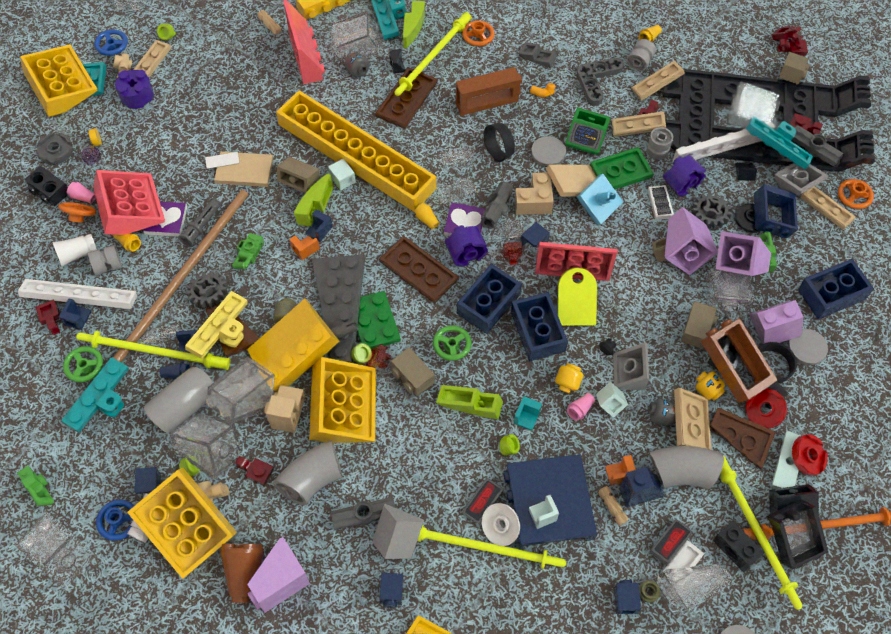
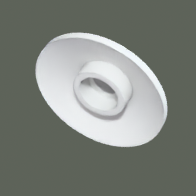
(493, 524)

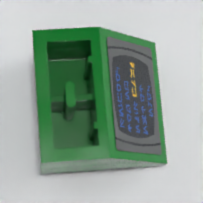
(587, 131)

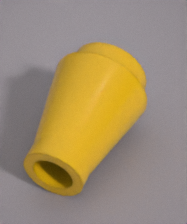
(650, 33)
(426, 215)
(129, 241)

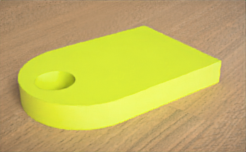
(577, 300)

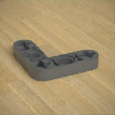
(592, 74)

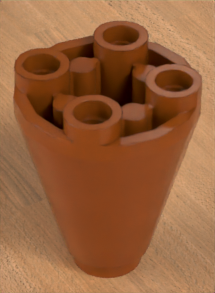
(239, 567)

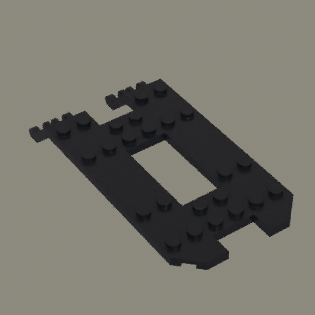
(702, 89)

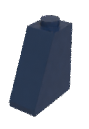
(640, 487)

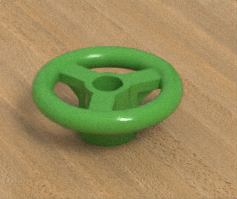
(452, 350)
(88, 371)

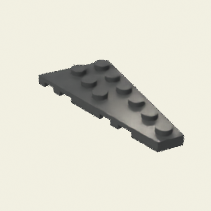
(339, 291)

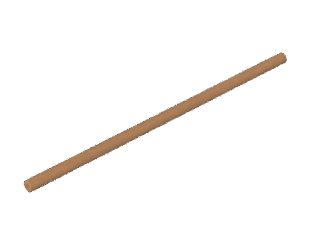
(182, 274)

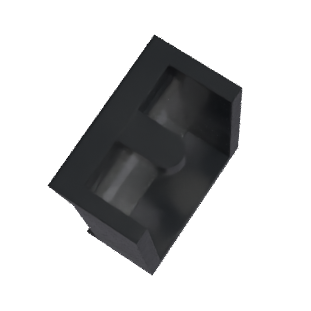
(798, 534)

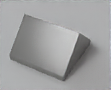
(799, 180)
(631, 368)
(397, 533)

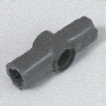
(817, 146)
(496, 205)
(349, 516)

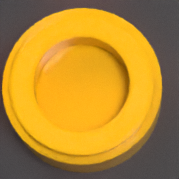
(95, 137)

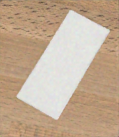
(222, 160)

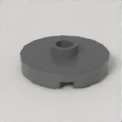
(47, 145)

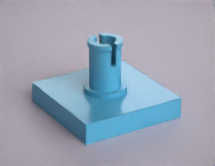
(600, 199)

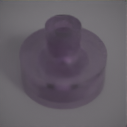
(91, 155)

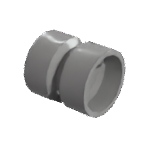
(641, 55)
(659, 143)
(105, 259)

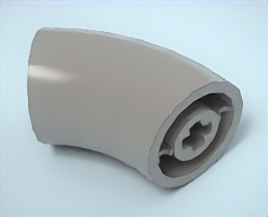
(179, 399)
(687, 466)
(309, 473)

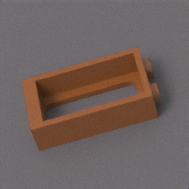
(487, 84)
(749, 354)

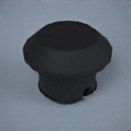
(607, 346)

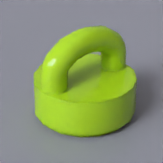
(165, 31)
(361, 353)
(509, 445)
(190, 468)

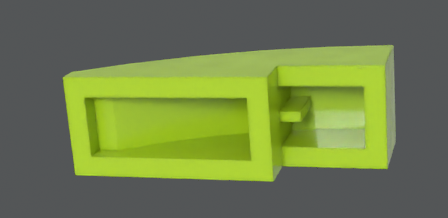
(413, 22)
(314, 198)
(470, 401)

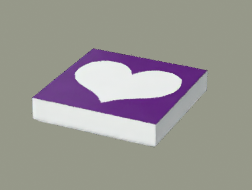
(463, 215)
(174, 219)

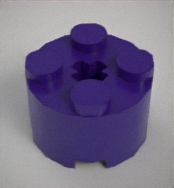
(134, 88)
(684, 175)
(466, 245)

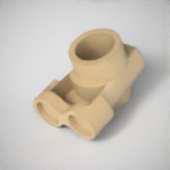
(122, 62)
(214, 491)

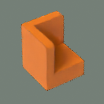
(304, 247)
(617, 471)

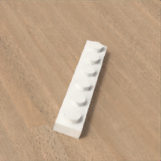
(718, 145)
(79, 293)

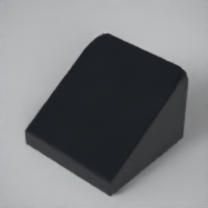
(745, 171)

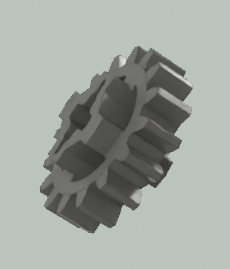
(711, 210)
(207, 289)

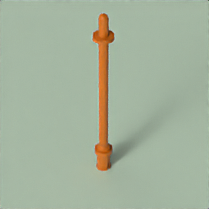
(884, 516)

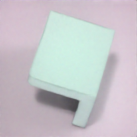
(342, 174)
(611, 399)
(544, 512)

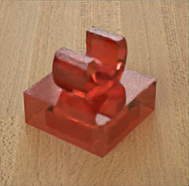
(512, 251)
(378, 354)

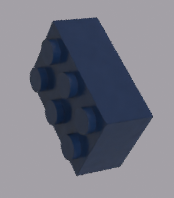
(835, 288)
(488, 298)
(539, 326)

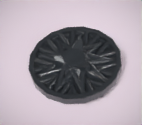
(746, 217)

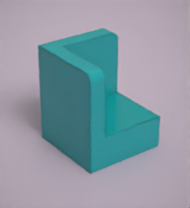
(527, 413)

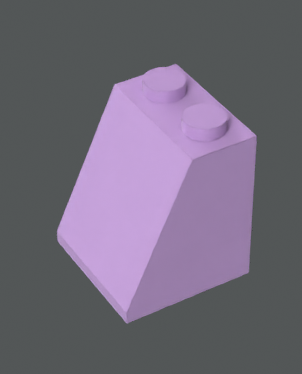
(688, 242)
(742, 254)
(778, 322)
(277, 578)

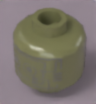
(282, 308)

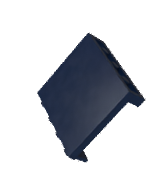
(566, 484)

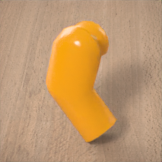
(549, 90)

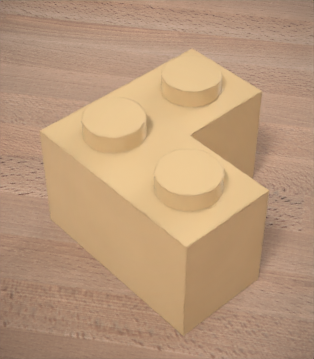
(537, 198)
(285, 408)

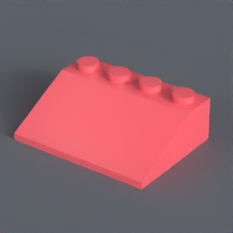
(303, 45)
(127, 201)
(557, 258)

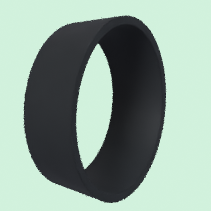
(492, 145)
(785, 352)

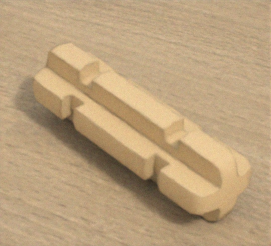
(269, 22)
(613, 505)

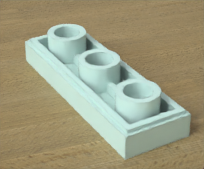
(785, 474)

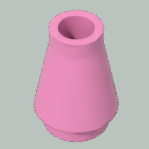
(80, 192)
(580, 407)

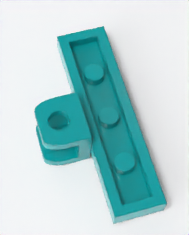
(387, 14)
(780, 140)
(98, 396)

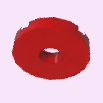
(777, 413)
(801, 458)

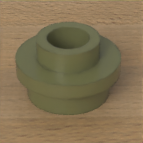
(653, 586)

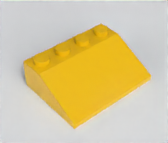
(57, 78)
(293, 344)
(342, 402)
(182, 522)

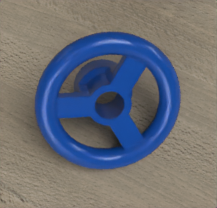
(112, 46)
(110, 514)

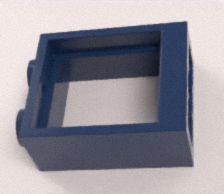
(780, 198)

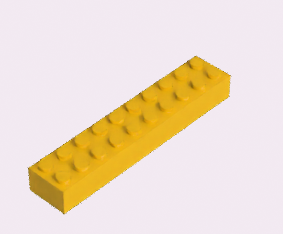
(363, 153)

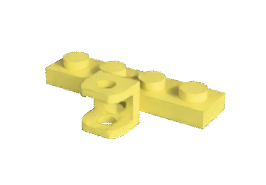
(219, 326)

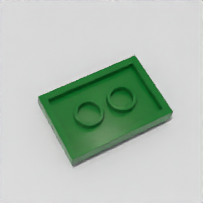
(623, 168)
(376, 321)

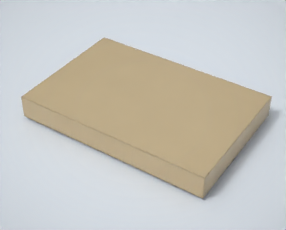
(250, 171)
(571, 179)
(692, 419)

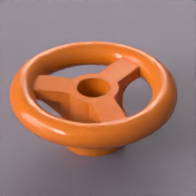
(478, 29)
(857, 190)
(77, 211)

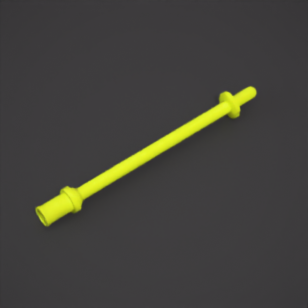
(458, 26)
(208, 360)
(729, 477)
(542, 558)

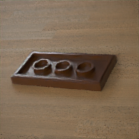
(402, 108)
(419, 269)

